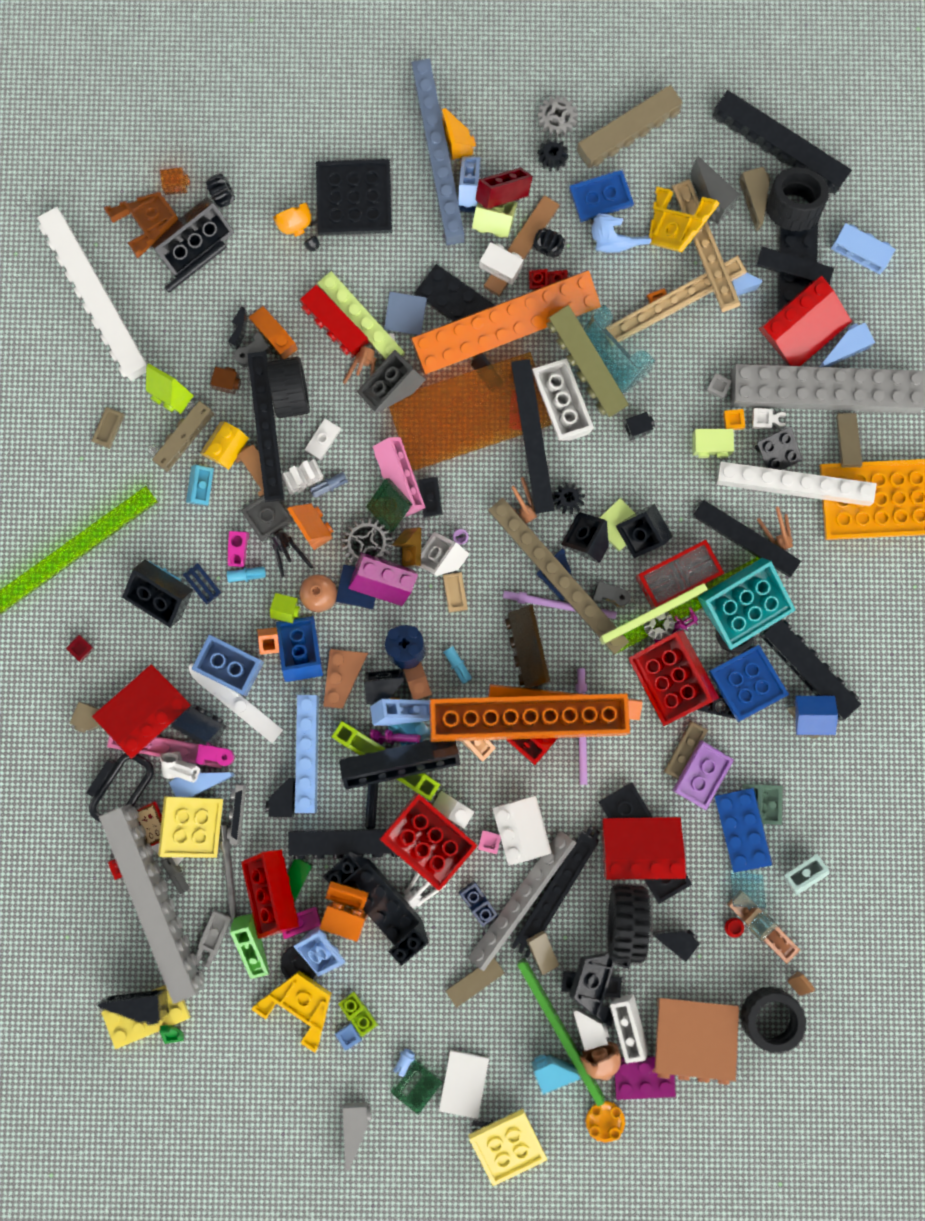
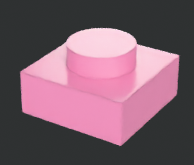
(489, 842)

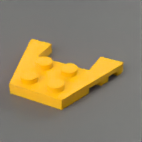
(673, 228)
(302, 999)

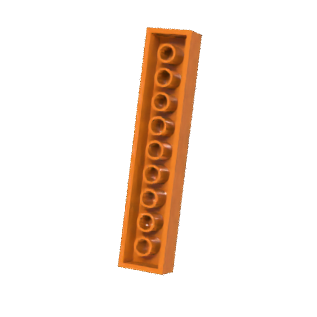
(503, 322)
(529, 717)

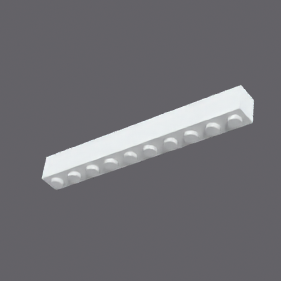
(93, 293)

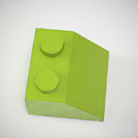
(166, 390)

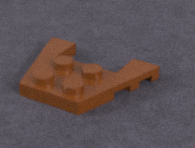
(152, 216)

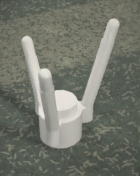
(414, 897)

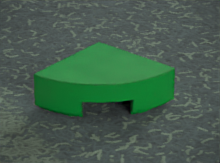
(171, 1034)

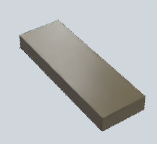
(849, 440)
(685, 749)
(474, 982)

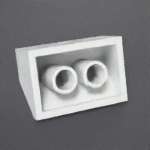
(522, 830)

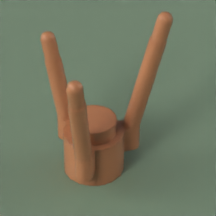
(364, 358)
(526, 513)
(785, 540)

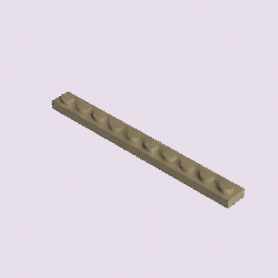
(555, 573)

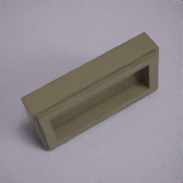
(108, 427)
(542, 952)

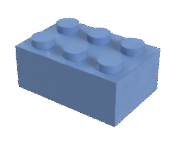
(227, 665)

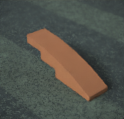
(777, 940)

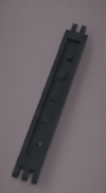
(557, 889)

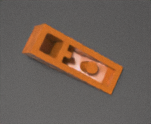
(273, 333)

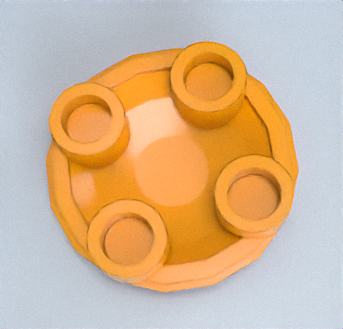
(605, 1122)

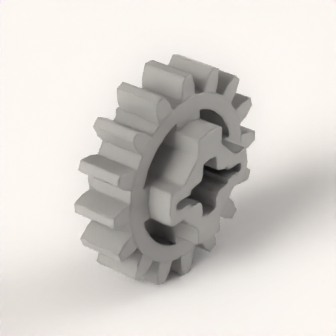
(555, 119)

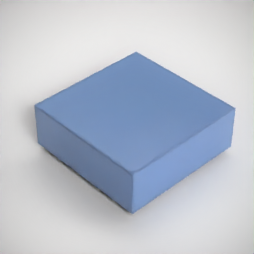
(348, 1036)

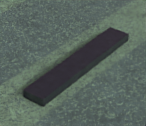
(746, 538)

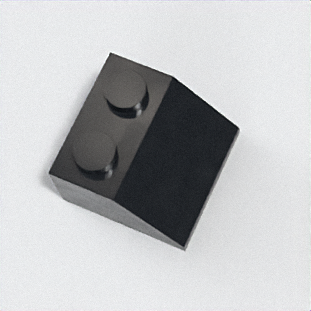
(644, 531)

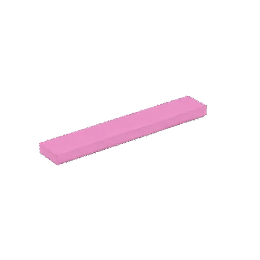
(164, 745)

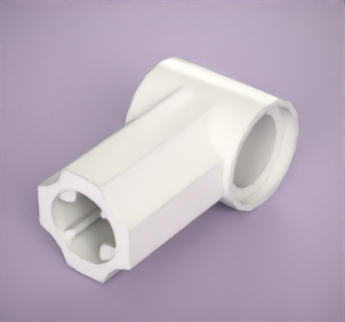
(173, 768)

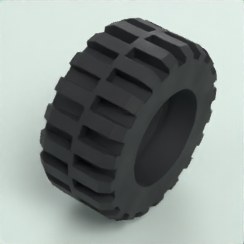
(629, 923)

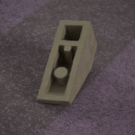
(755, 191)

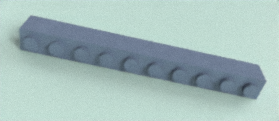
(438, 152)

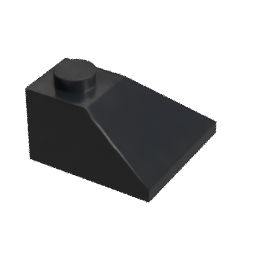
(587, 537)
(381, 684)

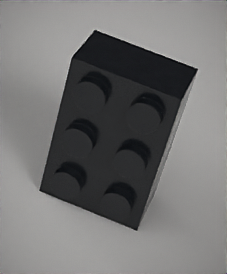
(157, 593)

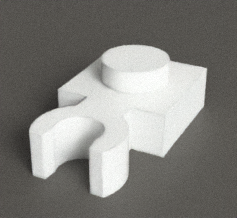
(764, 419)

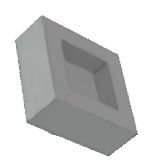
(719, 386)

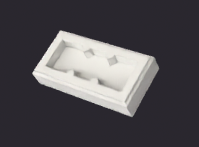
(322, 439)

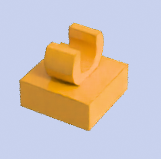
(734, 419)

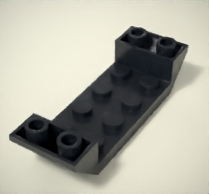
(383, 905)

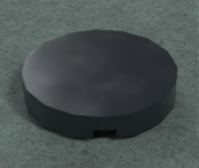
(293, 962)

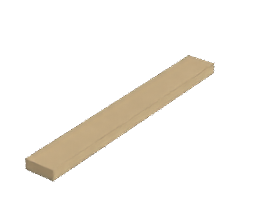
(708, 250)
(670, 303)

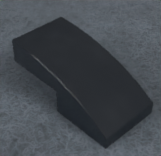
(240, 323)

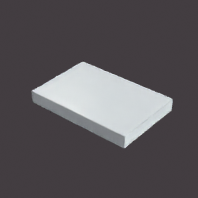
(464, 1084)

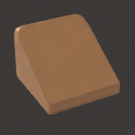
(801, 984)

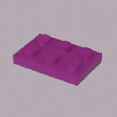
(639, 1082)

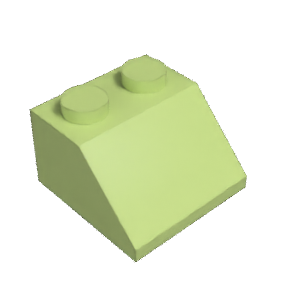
(495, 220)

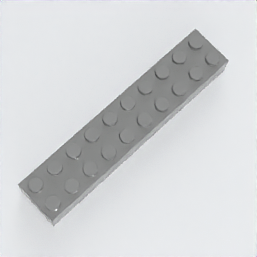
(827, 388)
(152, 903)

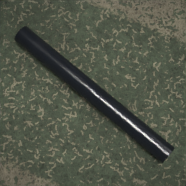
(195, 267)

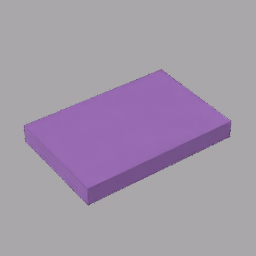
(703, 775)

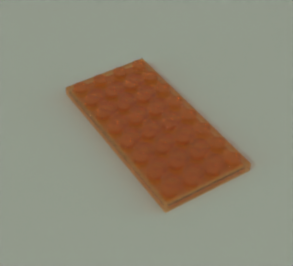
(462, 414)

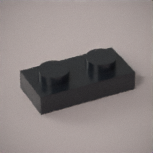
(431, 497)

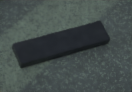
(793, 265)

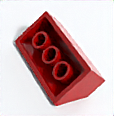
(270, 893)

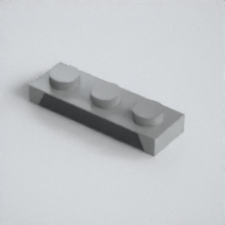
(236, 814)

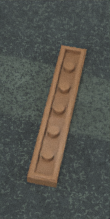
(524, 240)

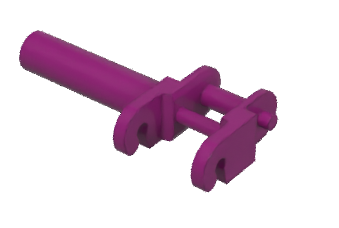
(680, 624)
(393, 737)

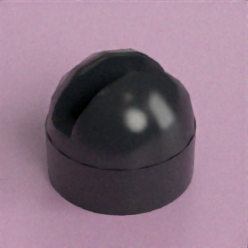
(311, 243)

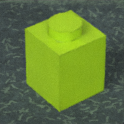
(284, 608)

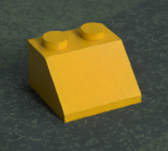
(224, 444)

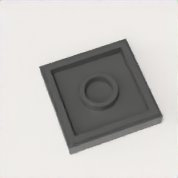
(266, 517)

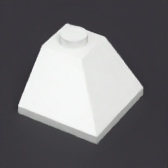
(442, 555)

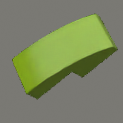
(358, 1014)

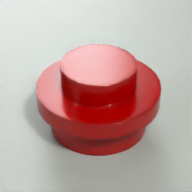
(734, 927)

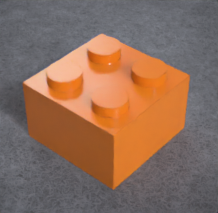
(343, 921)

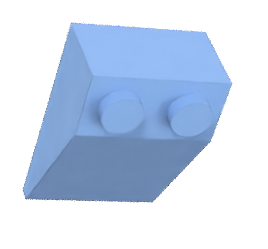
(319, 952)

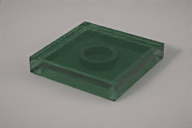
(389, 505)

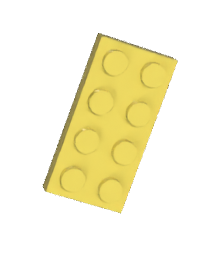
(125, 1031)

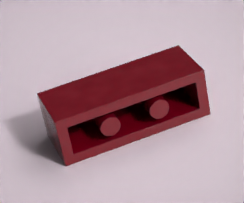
(503, 188)

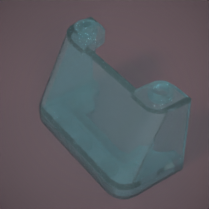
(623, 368)

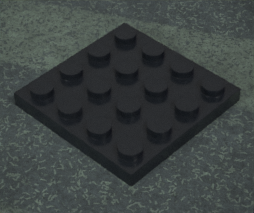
(353, 197)

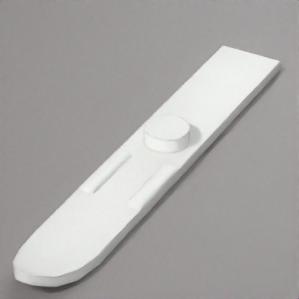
(240, 706)

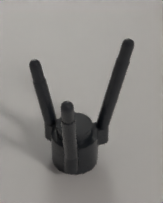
(282, 544)

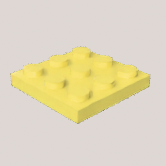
(190, 827)
(507, 1147)

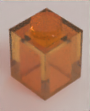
(174, 181)

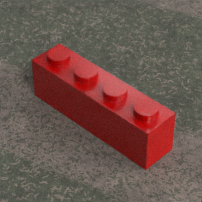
(334, 321)

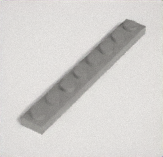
(521, 901)

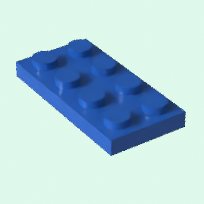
(743, 830)

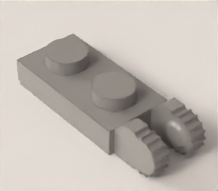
(213, 936)

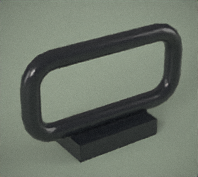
(108, 774)

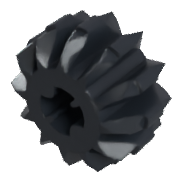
(552, 148)
(220, 190)
(548, 242)
(574, 496)

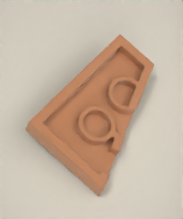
(341, 676)

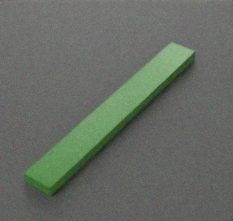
(560, 1030)

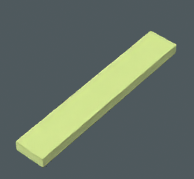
(653, 614)

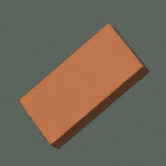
(346, 895)

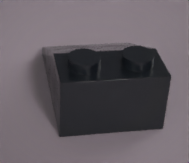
(200, 726)
(138, 1006)

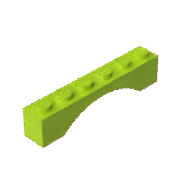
(362, 744)

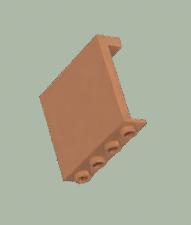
(696, 1040)

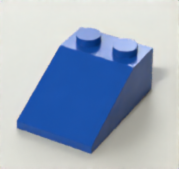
(299, 649)

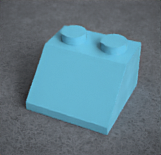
(553, 1072)

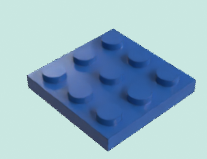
(748, 683)

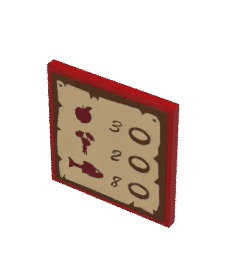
(150, 819)

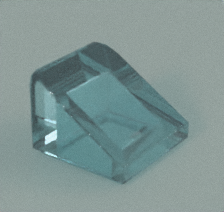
(762, 926)

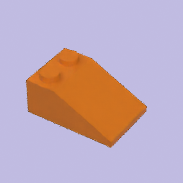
(311, 524)

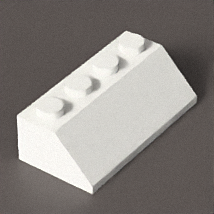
(563, 400)

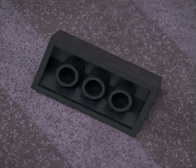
(192, 237)

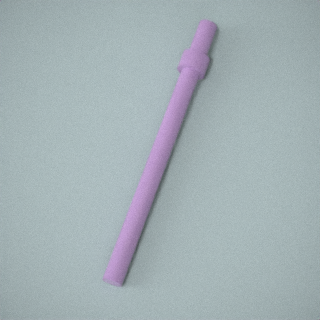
(522, 597)
(581, 688)

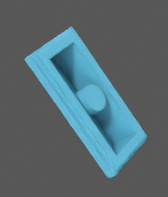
(199, 485)

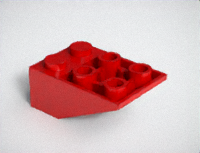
(532, 748)

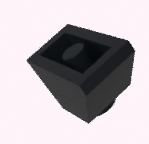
(282, 801)
(678, 941)

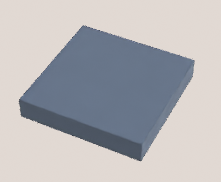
(405, 313)

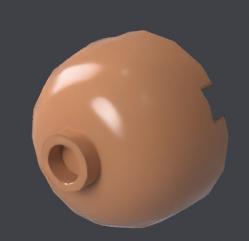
(318, 593)
(602, 1061)

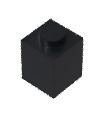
(639, 425)

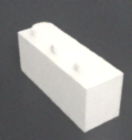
(629, 1028)

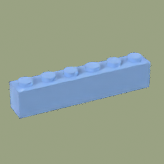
(307, 754)

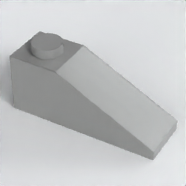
(355, 1123)

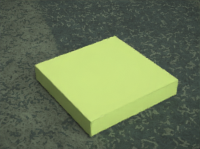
(614, 515)

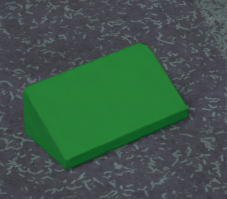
(297, 876)

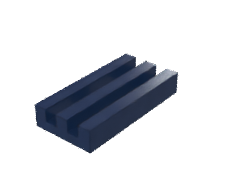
(192, 571)

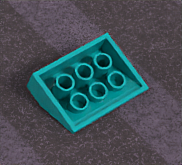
(747, 603)

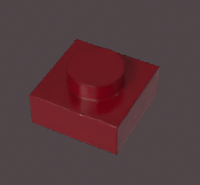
(80, 648)

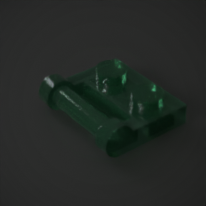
(422, 1090)

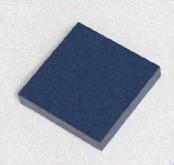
(349, 596)

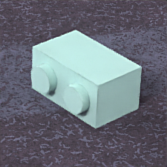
(806, 874)

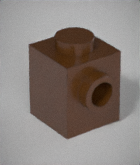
(225, 380)

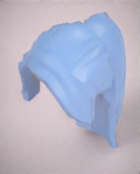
(608, 240)

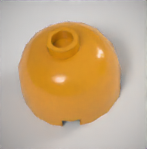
(293, 220)

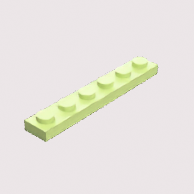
(359, 315)

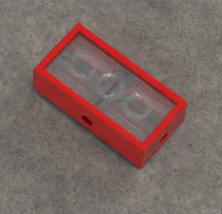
(679, 574)

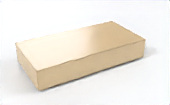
(455, 592)

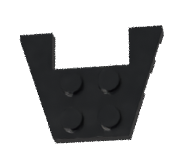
(592, 983)

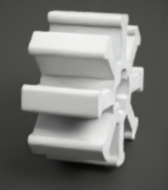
(302, 477)

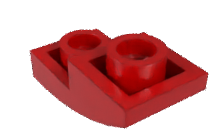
(543, 277)

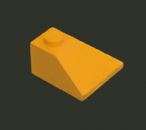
(457, 136)

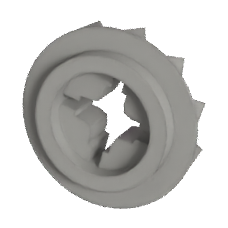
(659, 633)

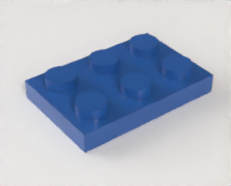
(601, 195)

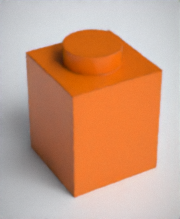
(268, 640)

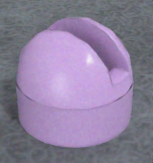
(462, 540)

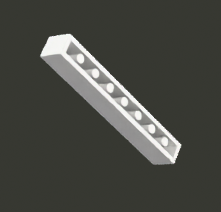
(796, 484)

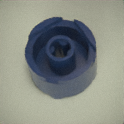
(415, 647)

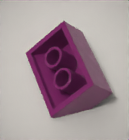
(383, 579)

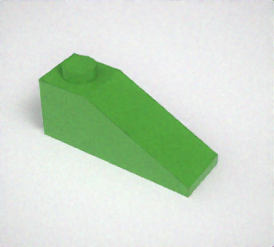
(249, 946)

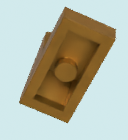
(411, 547)

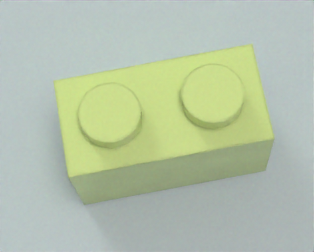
(713, 442)

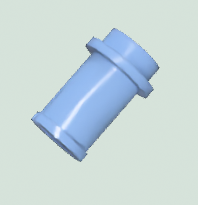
(404, 1062)

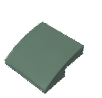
(769, 802)

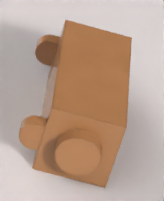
(251, 459)

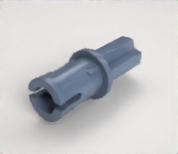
(328, 484)

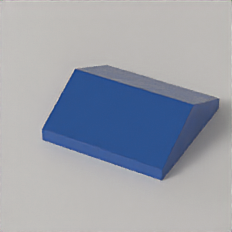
(816, 715)

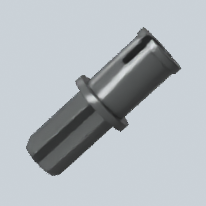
(175, 875)

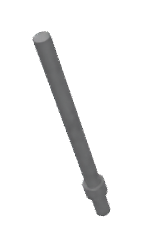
(225, 846)

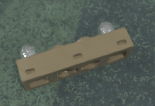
(183, 436)

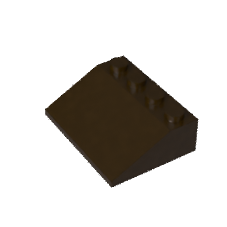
(528, 647)

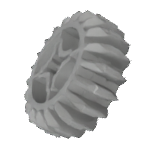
(370, 536)

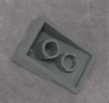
(713, 186)
(390, 383)

